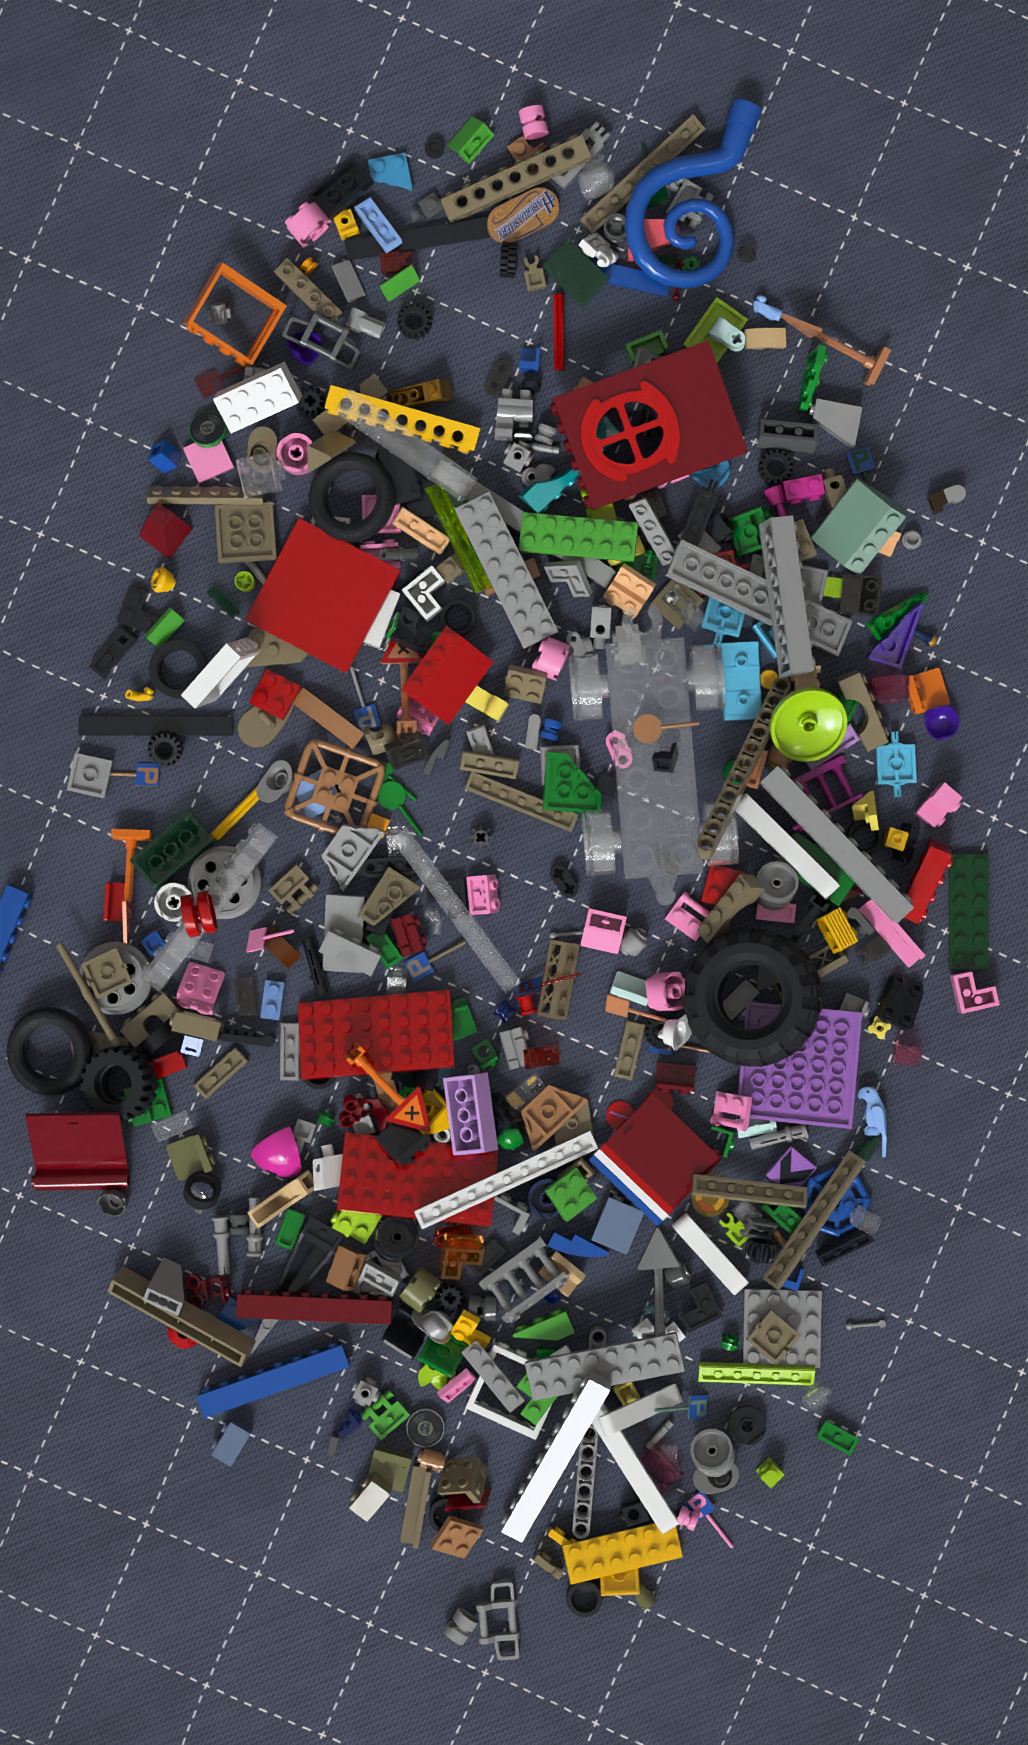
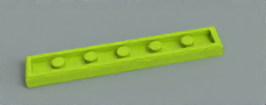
(756, 1373)

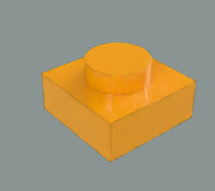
(378, 822)

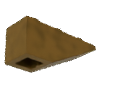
(423, 394)

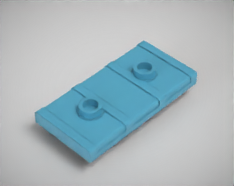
(741, 680)

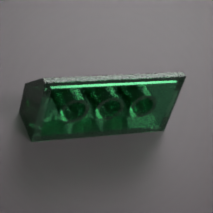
(172, 850)

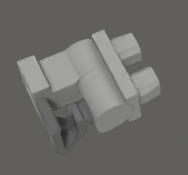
(514, 410)

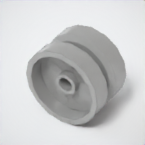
(779, 883)
(717, 1463)

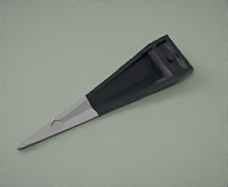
(309, 1254)

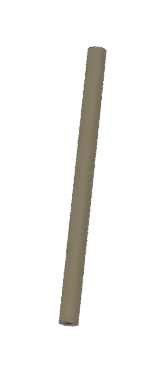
(88, 995)

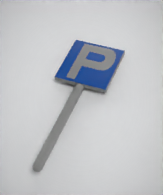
(366, 715)

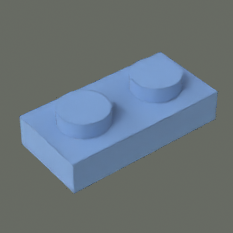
(272, 999)

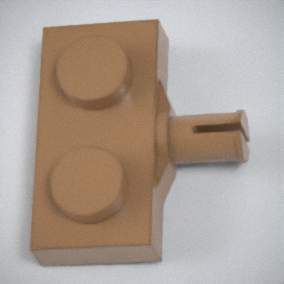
(522, 150)

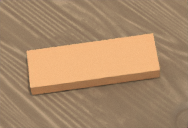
(421, 531)

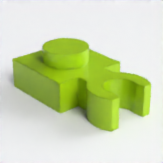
(733, 1231)

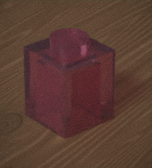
(906, 1055)

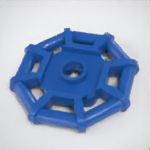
(845, 1206)

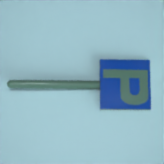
(696, 1409)

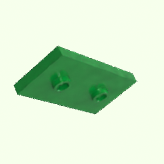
(828, 865)

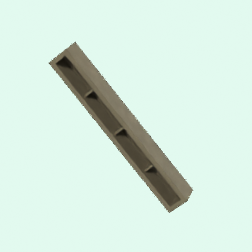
(190, 1322)

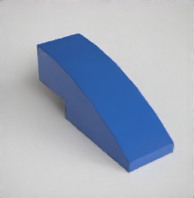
(576, 1245)

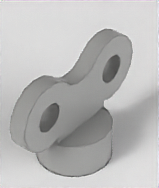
(581, 645)

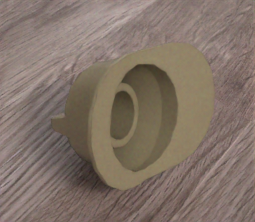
(262, 441)

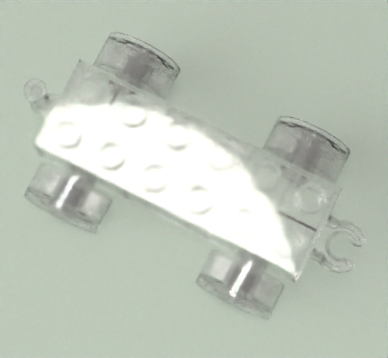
(654, 807)

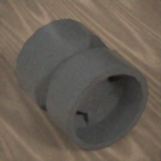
(614, 229)
(489, 1307)

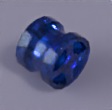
(504, 1011)

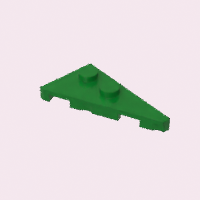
(886, 621)

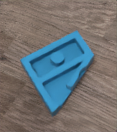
(391, 170)

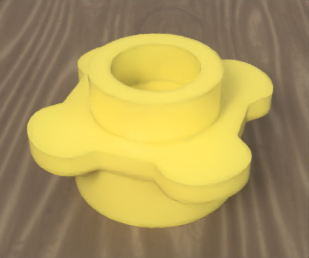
(873, 1028)

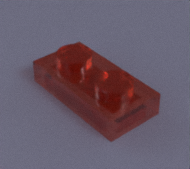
(541, 1056)

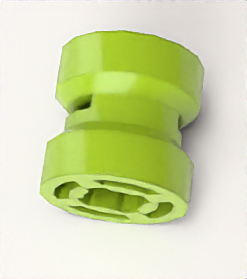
(244, 578)

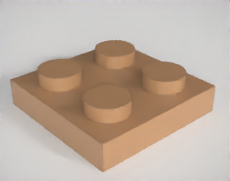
(456, 1537)

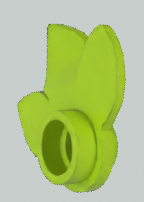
(428, 1375)

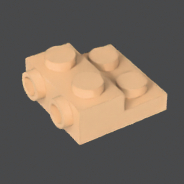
(629, 589)

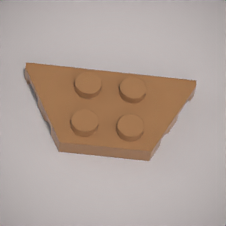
(549, 1112)

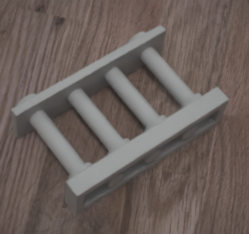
(522, 1261)

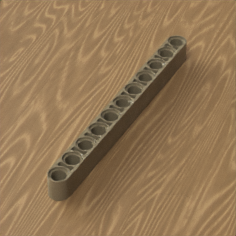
(740, 774)

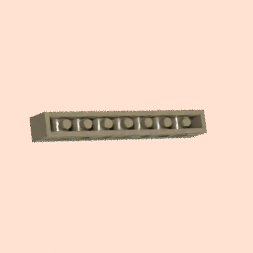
(527, 180)

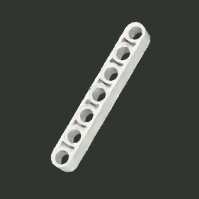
(786, 846)

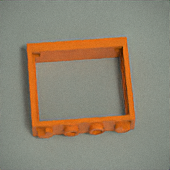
(248, 286)

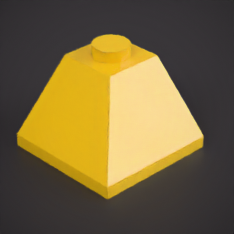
(436, 1111)

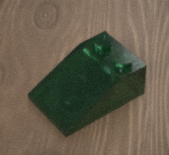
(576, 272)

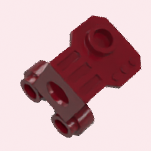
(354, 1110)
(205, 1290)

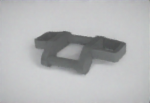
(316, 317)

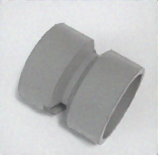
(460, 1626)

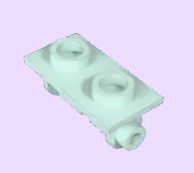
(758, 1127)

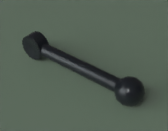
(420, 567)

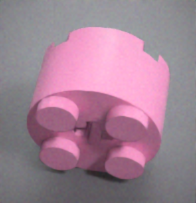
(308, 223)
(291, 445)
(552, 657)
(665, 991)

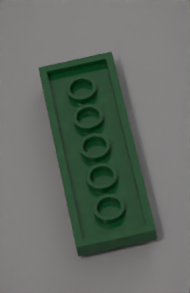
(968, 912)

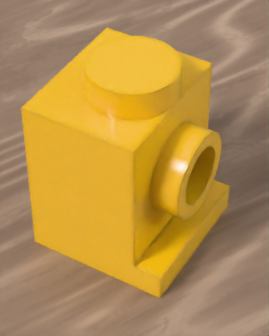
(346, 230)

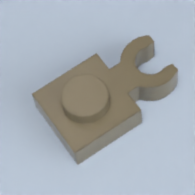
(534, 277)
(544, 1560)

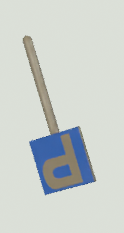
(420, 966)

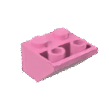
(603, 931)

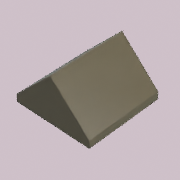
(327, 448)

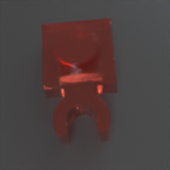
(391, 261)

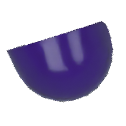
(301, 354)
(942, 722)

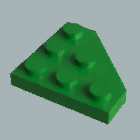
(811, 377)
(567, 786)

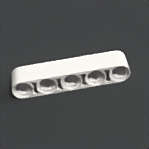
(710, 1253)
(639, 1409)

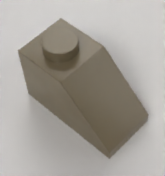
(450, 569)

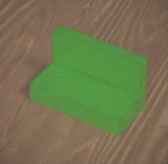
(471, 139)

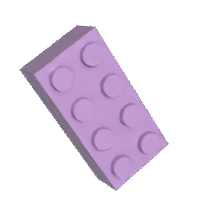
(470, 1114)

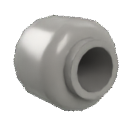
(633, 942)

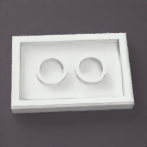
(382, 621)

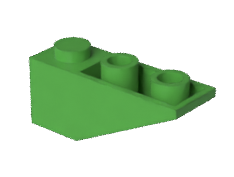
(549, 1328)

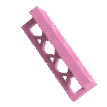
(892, 933)

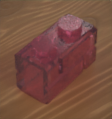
(889, 688)

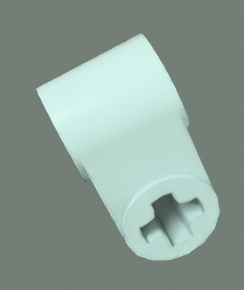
(725, 333)

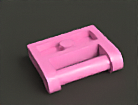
(684, 920)
(731, 1104)

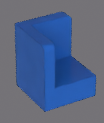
(530, 360)
(164, 456)
(794, 1279)

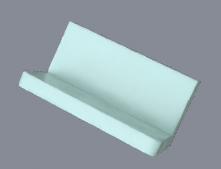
(629, 988)

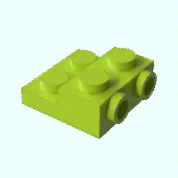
(355, 1224)

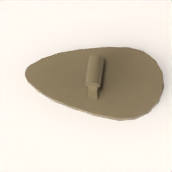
(259, 727)

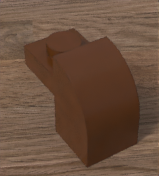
(281, 948)

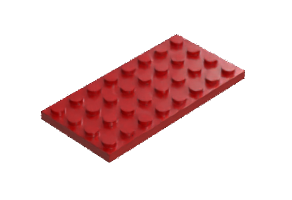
(394, 1031)
(377, 1185)

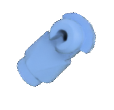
(768, 311)

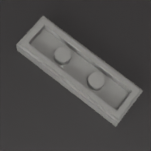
(289, 1051)

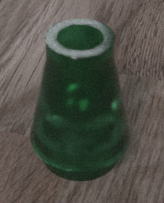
(867, 1148)

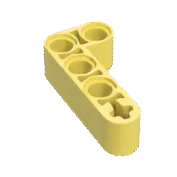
(487, 703)

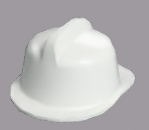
(675, 1032)

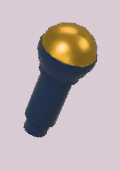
(928, 639)

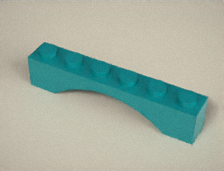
(540, 494)

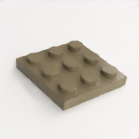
(245, 533)

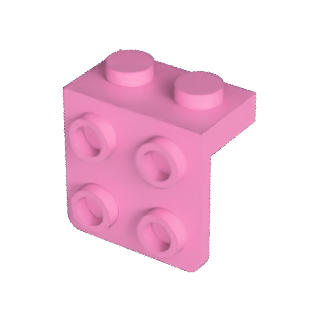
(200, 988)

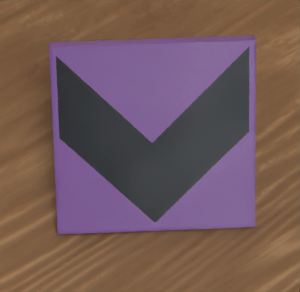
(791, 1169)

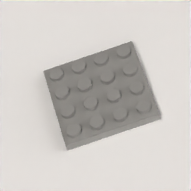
(798, 1309)

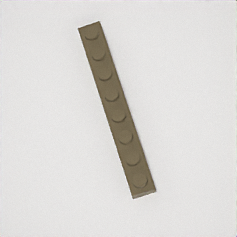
(622, 191)
(814, 1220)

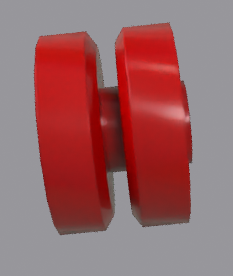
(199, 914)

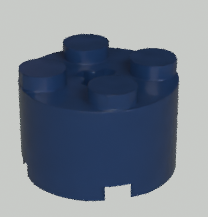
(535, 1198)

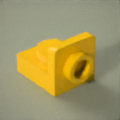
(895, 839)

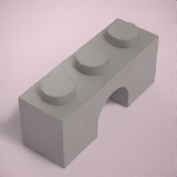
(366, 954)

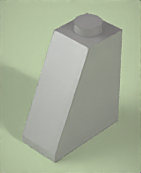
(837, 419)
(166, 1287)

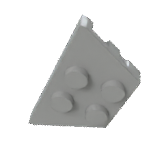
(349, 851)

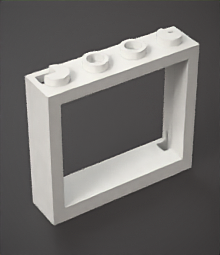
(221, 672)
(495, 1415)

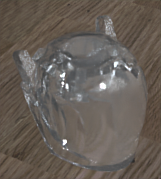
(596, 178)

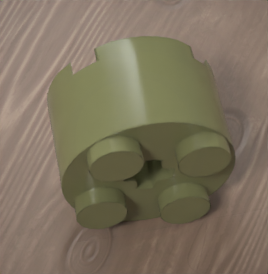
(419, 1289)

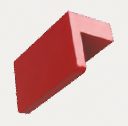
(113, 901)
(169, 1064)

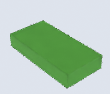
(164, 627)

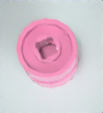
(533, 122)

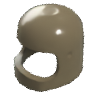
(379, 738)

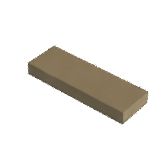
(489, 764)
(629, 1050)
(220, 1073)

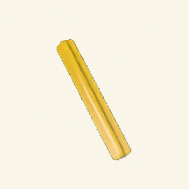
(235, 815)

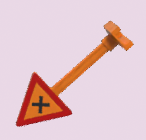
(131, 837)
(410, 1111)

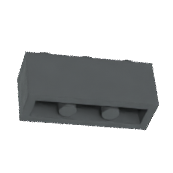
(787, 435)

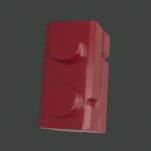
(408, 934)

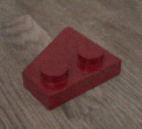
(464, 1502)

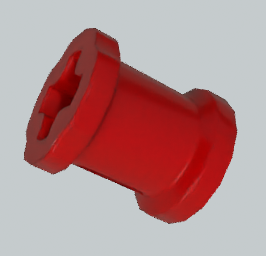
(527, 1005)

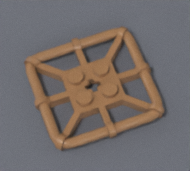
(329, 777)

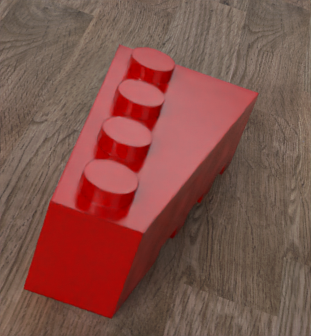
(927, 878)

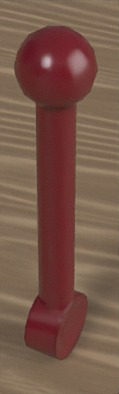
(676, 297)

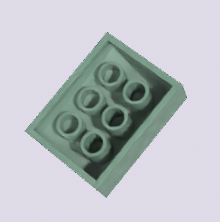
(859, 526)

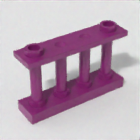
(819, 774)

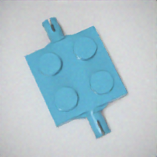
(722, 619)
(896, 764)

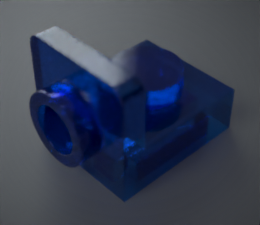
(348, 1427)

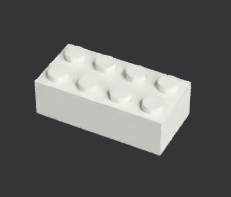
(257, 397)

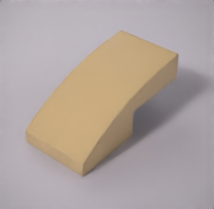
(765, 338)

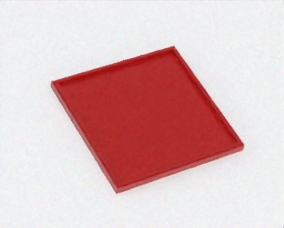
(323, 595)

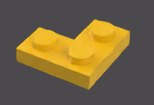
(465, 1329)

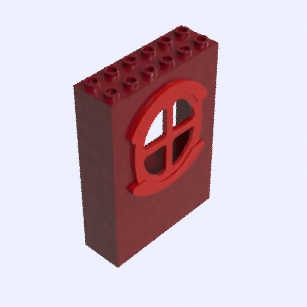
(690, 409)

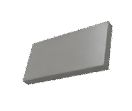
(813, 578)
(342, 913)

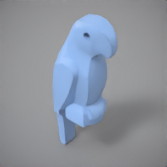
(874, 1114)

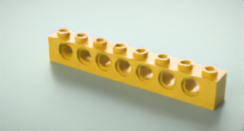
(469, 432)

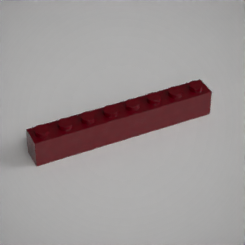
(313, 1307)

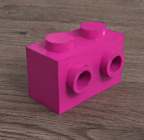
(803, 489)

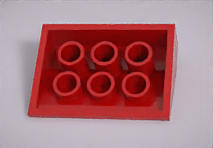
(447, 675)

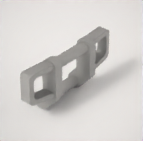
(512, 1634)

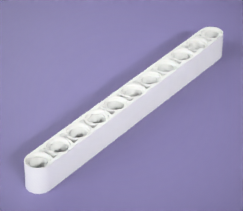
(634, 1471)

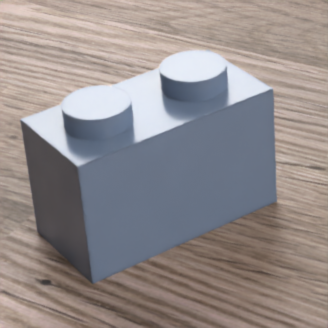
(231, 1443)

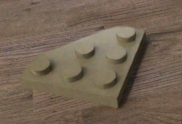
(274, 650)

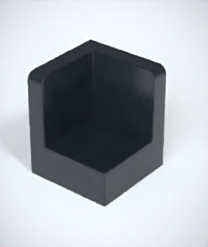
(666, 761)

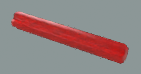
(558, 321)

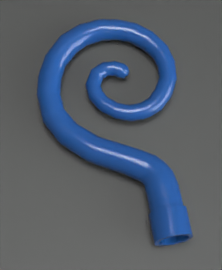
(740, 126)

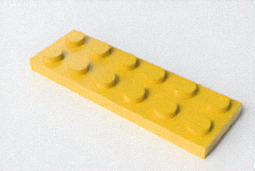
(620, 1552)

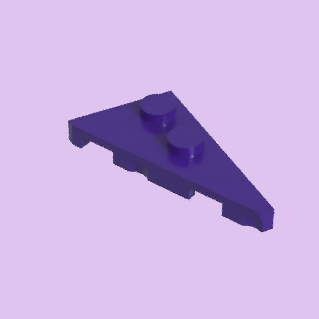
(895, 644)

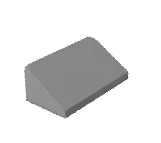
(348, 281)

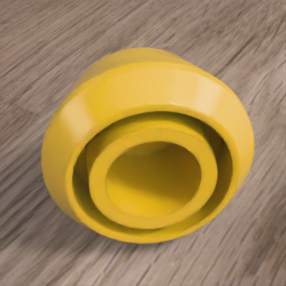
(162, 580)

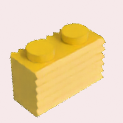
(837, 930)

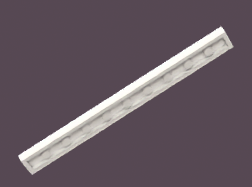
(505, 1180)

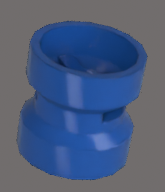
(550, 734)

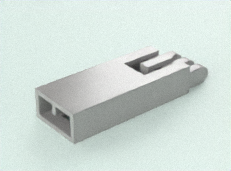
(595, 146)

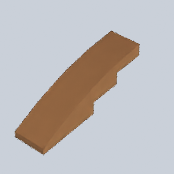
(328, 718)

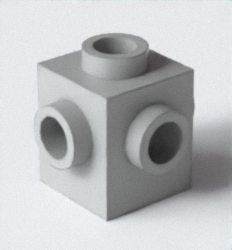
(515, 462)
(365, 1384)

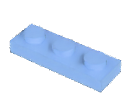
(378, 225)

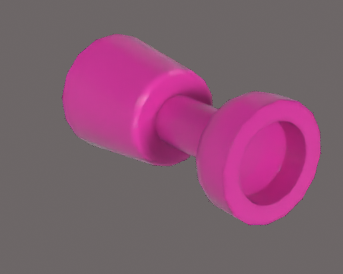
(776, 497)

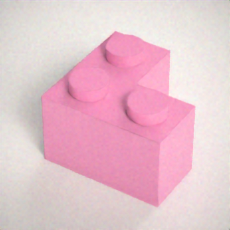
(938, 804)
(970, 998)

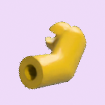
(139, 696)

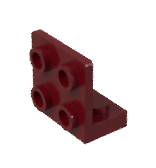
(675, 1077)

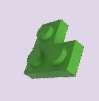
(533, 1409)

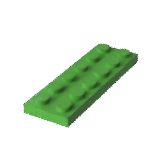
(578, 537)

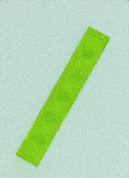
(458, 538)

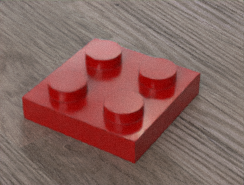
(275, 694)

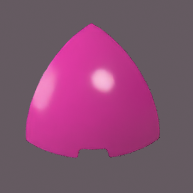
(278, 1154)

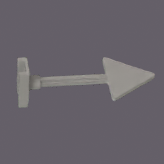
(657, 1257)

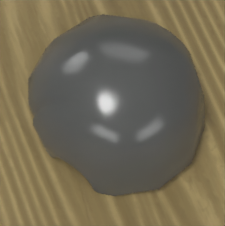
(113, 1202)

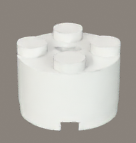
(165, 897)

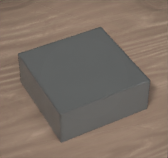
(333, 1444)

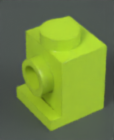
(770, 1472)

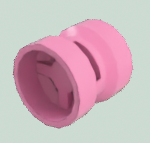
(688, 1517)

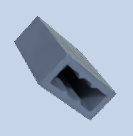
(617, 1224)

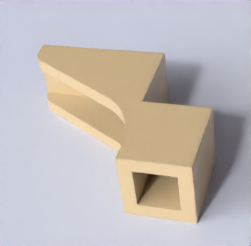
(282, 1199)

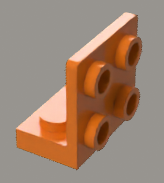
(927, 691)

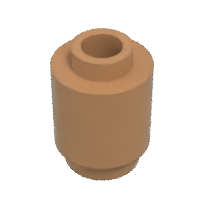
(431, 1459)

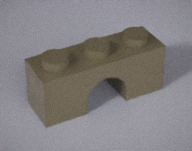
(136, 1029)

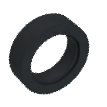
(158, 656)

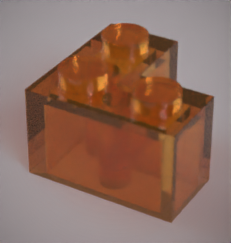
(459, 1251)

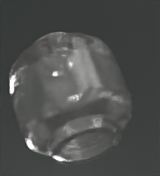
(816, 1396)

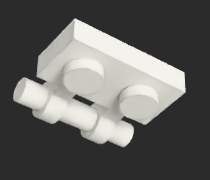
(598, 247)

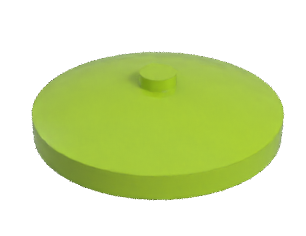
(808, 724)

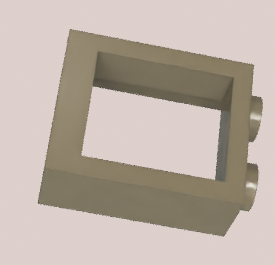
(197, 1025)

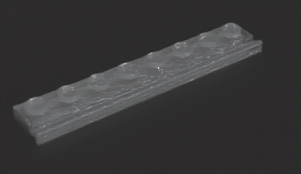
(406, 445)

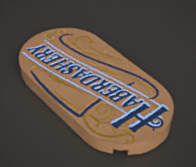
(523, 215)

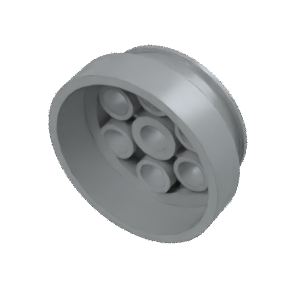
(248, 893)
(126, 1001)

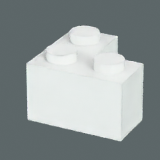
(420, 592)

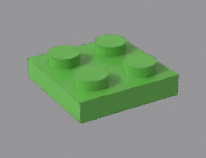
(570, 1194)

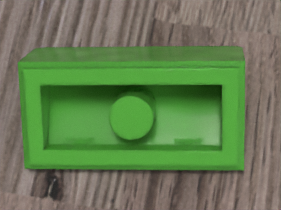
(399, 283)

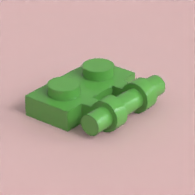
(389, 1419)

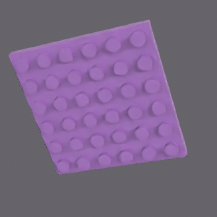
(815, 1081)

